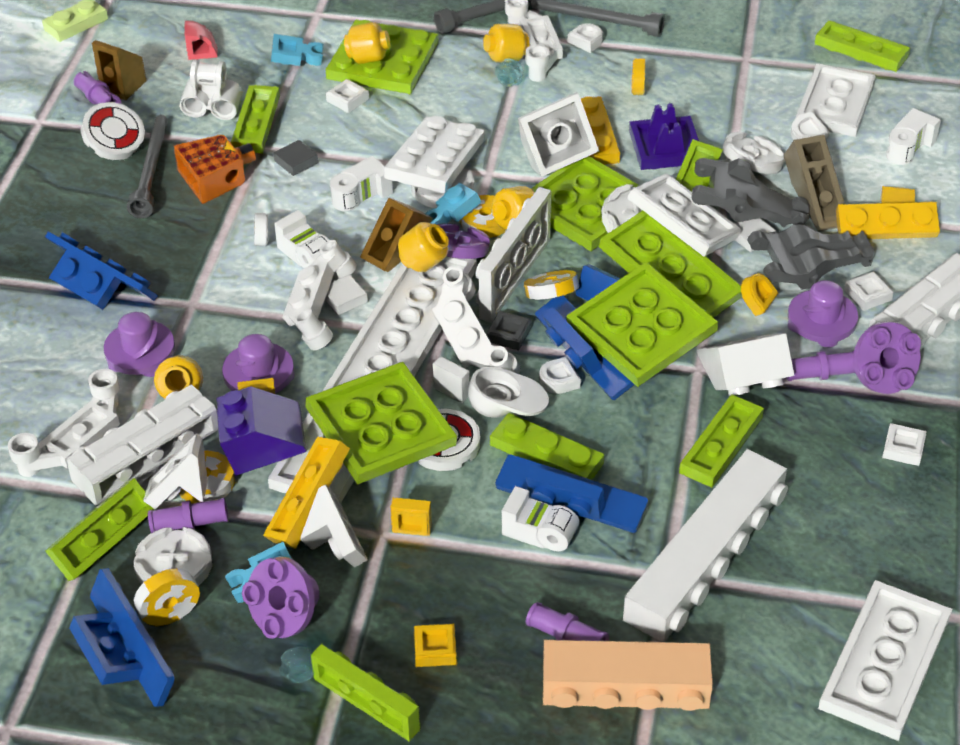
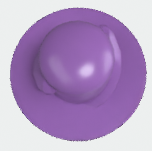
(823, 314)
(138, 345)
(887, 357)
(256, 360)
(280, 597)

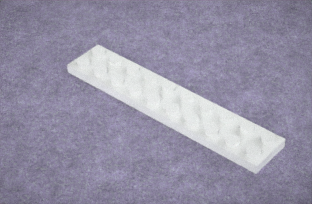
(395, 332)

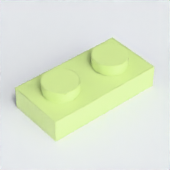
(75, 19)

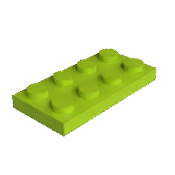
(648, 241)

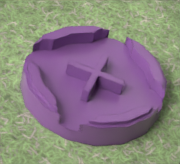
(467, 244)

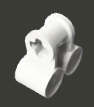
(210, 91)

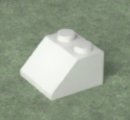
(557, 135)
(748, 362)

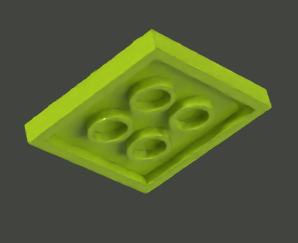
(398, 70)
(579, 198)
(642, 323)
(382, 421)

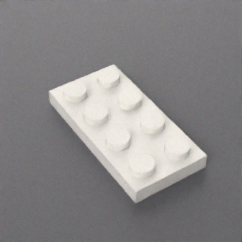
(434, 154)
(513, 254)
(885, 660)

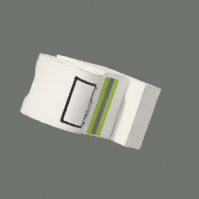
(910, 134)
(359, 184)
(298, 239)
(538, 522)

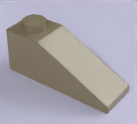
(815, 179)

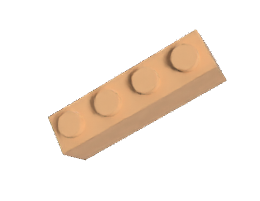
(627, 674)

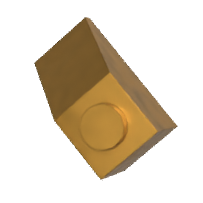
(119, 69)
(391, 225)

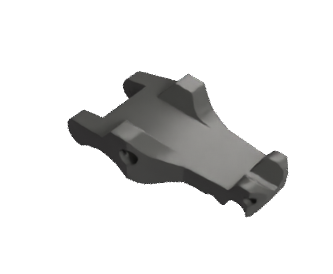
(743, 195)
(806, 255)

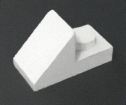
(183, 471)
(330, 524)

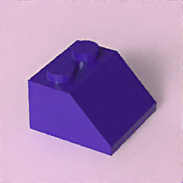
(258, 428)

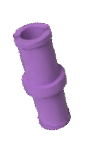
(95, 90)
(822, 366)
(188, 515)
(562, 626)

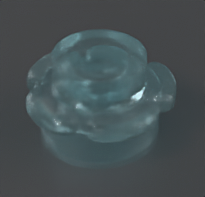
(509, 72)
(297, 664)

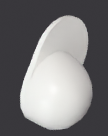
(500, 391)

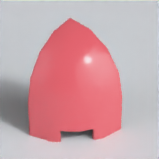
(199, 41)

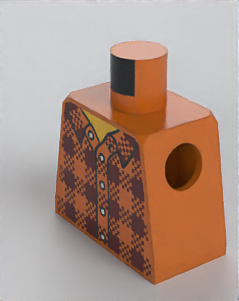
(212, 165)

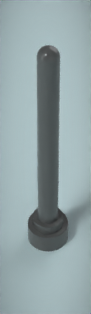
(447, 20)
(652, 23)
(141, 200)

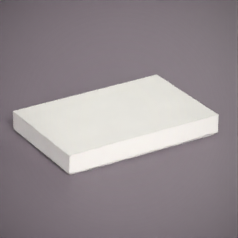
(838, 98)
(673, 208)

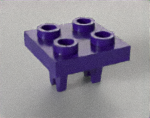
(662, 139)

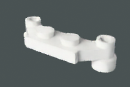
(543, 41)
(310, 292)
(463, 327)
(79, 430)

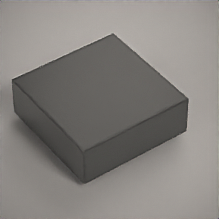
(296, 157)
(509, 330)

